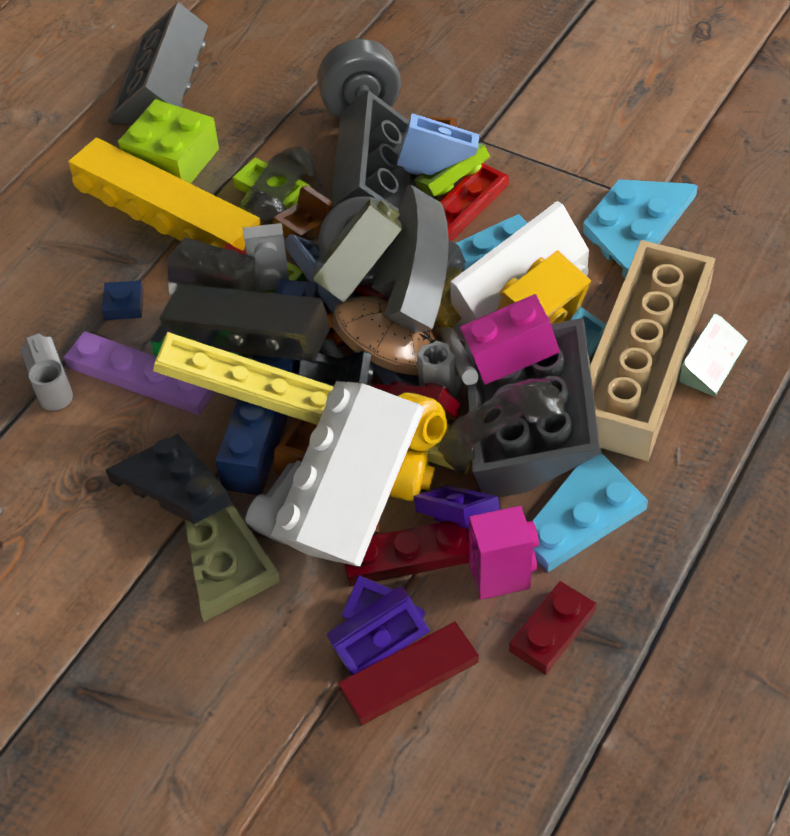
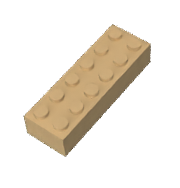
(646, 345)

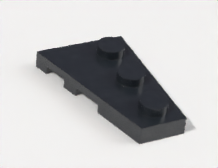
(174, 478)

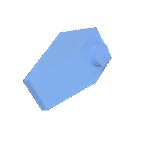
(434, 146)

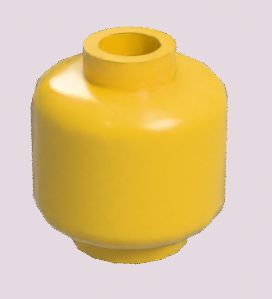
(431, 424)
(413, 476)

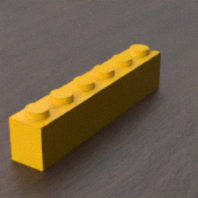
(158, 197)

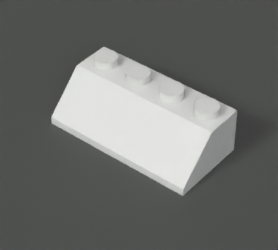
(478, 287)
(347, 473)

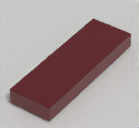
(408, 673)

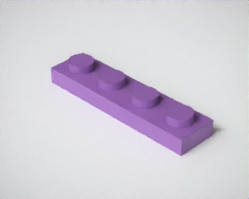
(134, 372)

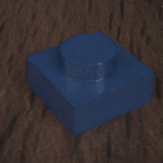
(123, 300)

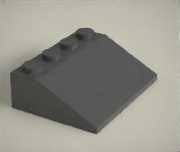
(536, 452)

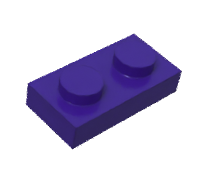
(454, 504)

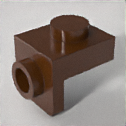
(306, 216)

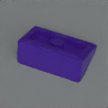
(378, 631)

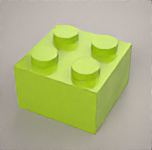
(172, 139)

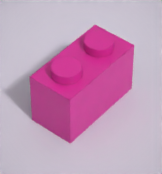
(510, 339)
(502, 551)

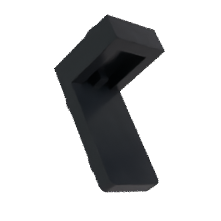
(329, 369)

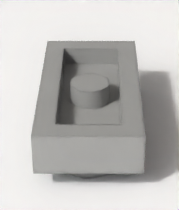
(268, 248)

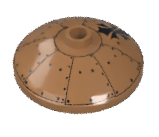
(364, 328)

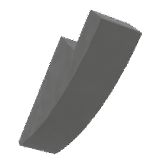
(415, 263)

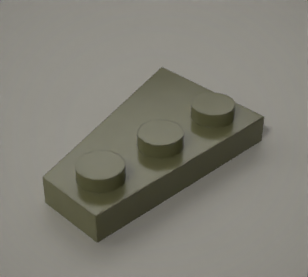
(227, 562)

